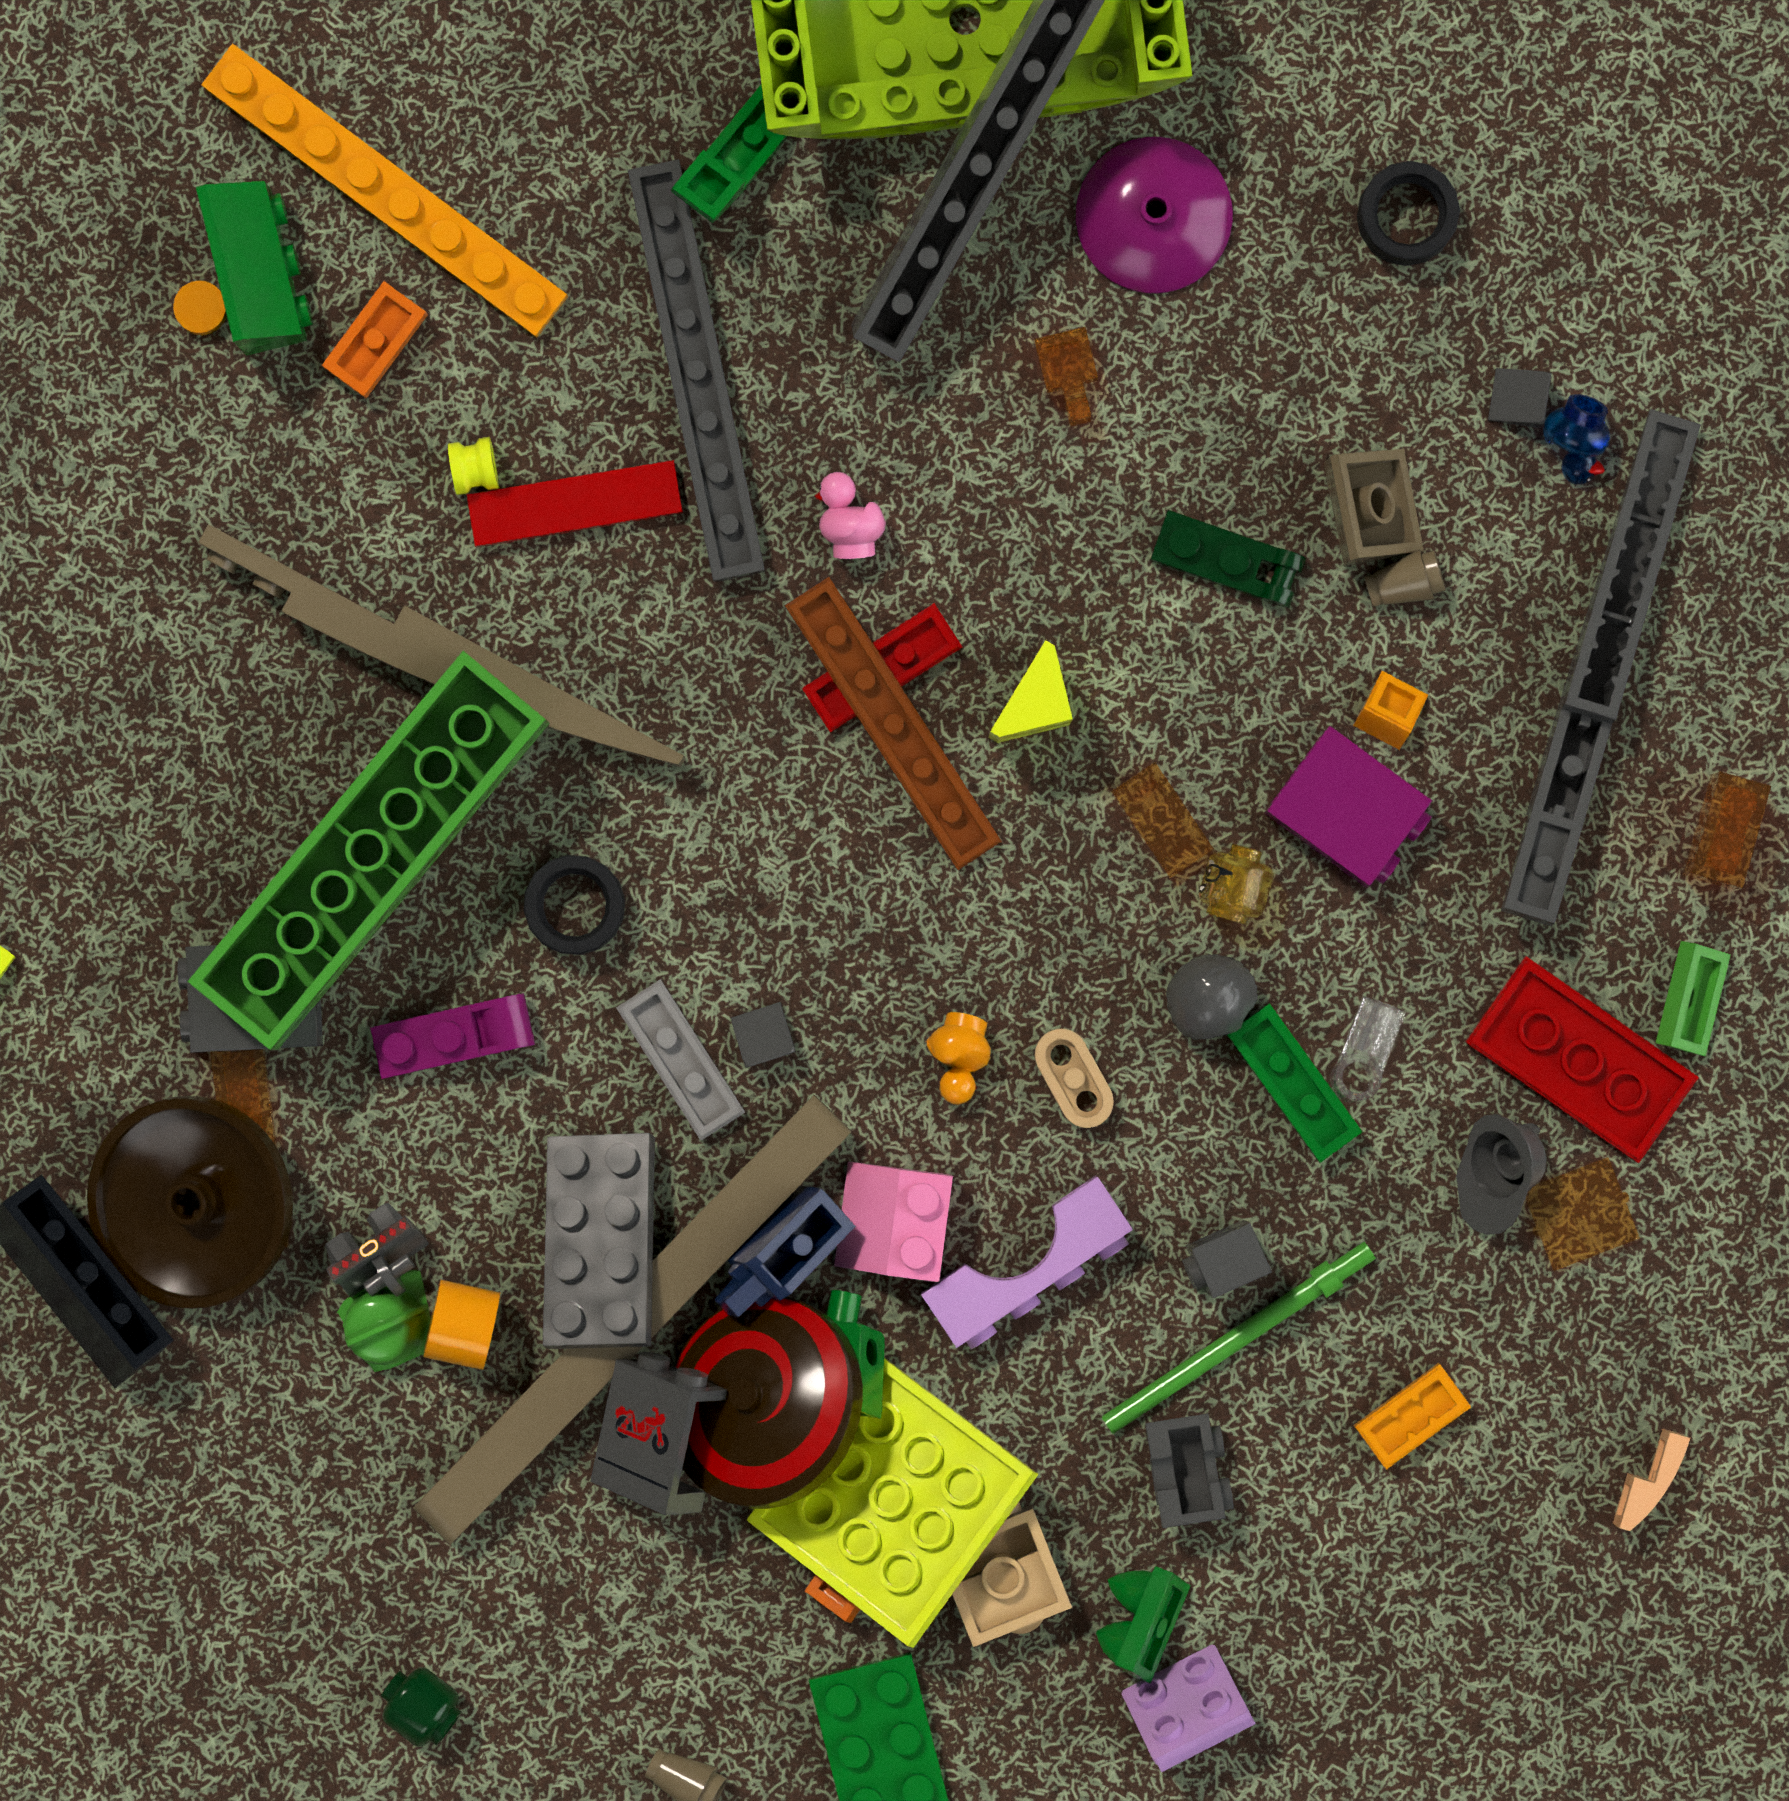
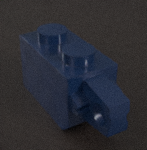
(784, 1250)

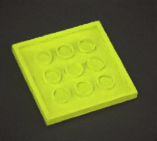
(903, 1509)

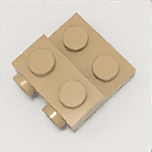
(1011, 1581)

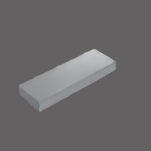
(680, 1059)

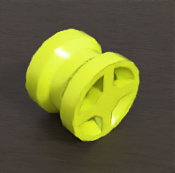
(473, 466)

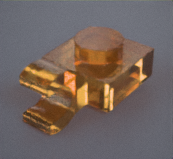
(1067, 366)

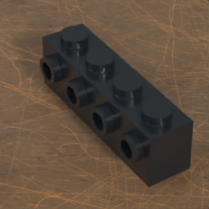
(79, 1282)

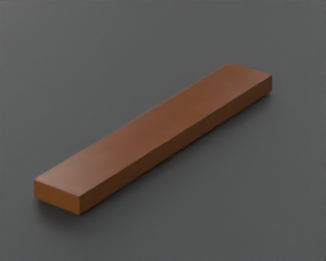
(892, 723)

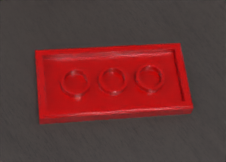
(1581, 1059)

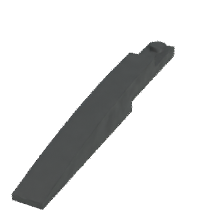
(1600, 668)

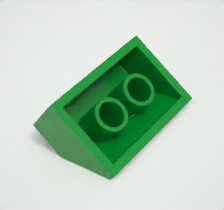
(254, 265)

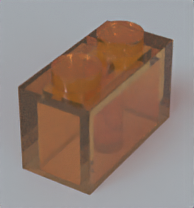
(1727, 830)

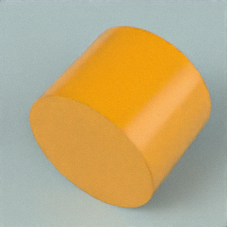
(461, 1324)

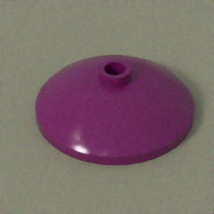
(1144, 250)

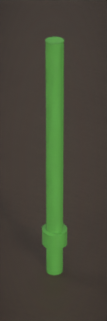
(1324, 1280)

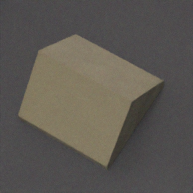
(1373, 505)

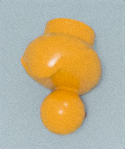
(962, 1048)

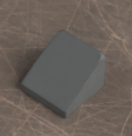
(1519, 397)
(763, 1035)

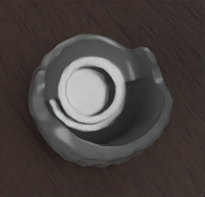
(1210, 996)

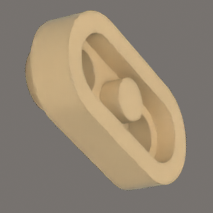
(1073, 1078)

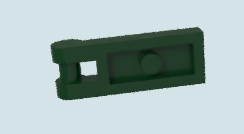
(1226, 558)

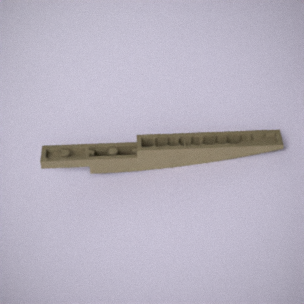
(424, 647)

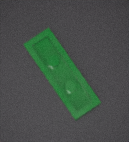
(1294, 1083)

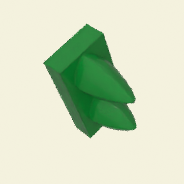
(1156, 1602)

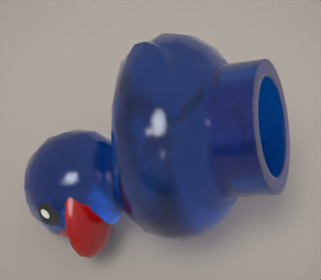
(1581, 432)

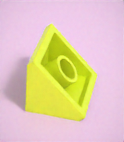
(1037, 702)

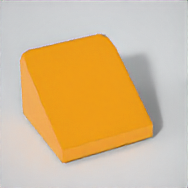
(1391, 710)

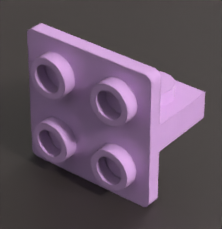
(1187, 1708)

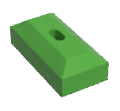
(1693, 998)

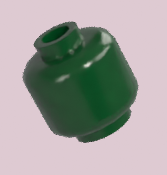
(420, 1707)

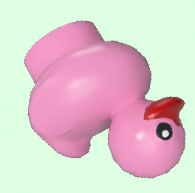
(848, 528)

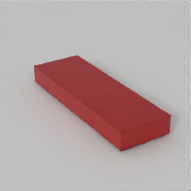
(907, 653)

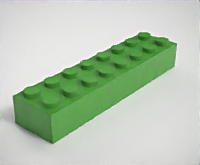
(368, 852)

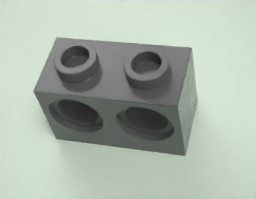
(1226, 1260)

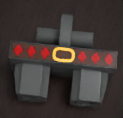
(379, 1259)

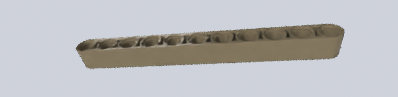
(676, 1277)

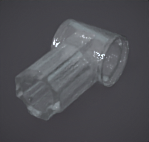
(1368, 1046)

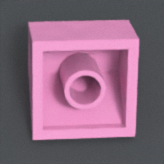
(897, 1221)

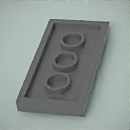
(599, 1241)

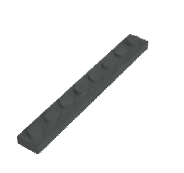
(696, 373)

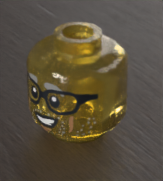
(1236, 884)

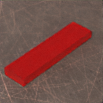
(574, 504)

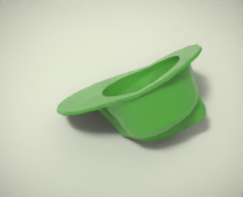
(387, 1327)

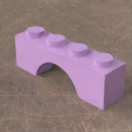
(1084, 1226)

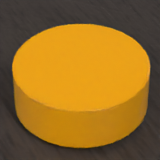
(199, 308)

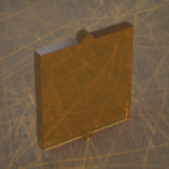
(1581, 1214)

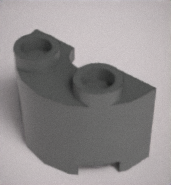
(1186, 1470)

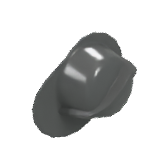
(1498, 1172)

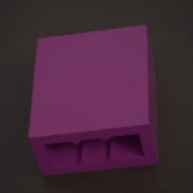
(1350, 808)

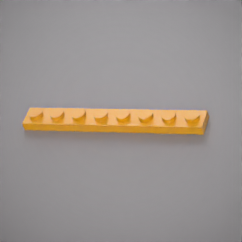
(384, 190)

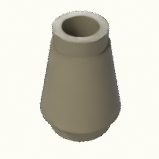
(1407, 580)
(685, 1778)

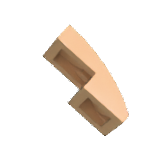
(1643, 1494)

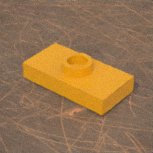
(1412, 1416)

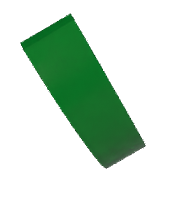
(730, 162)

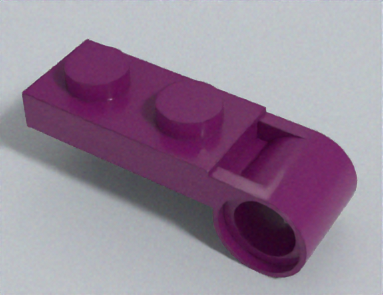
(452, 1035)

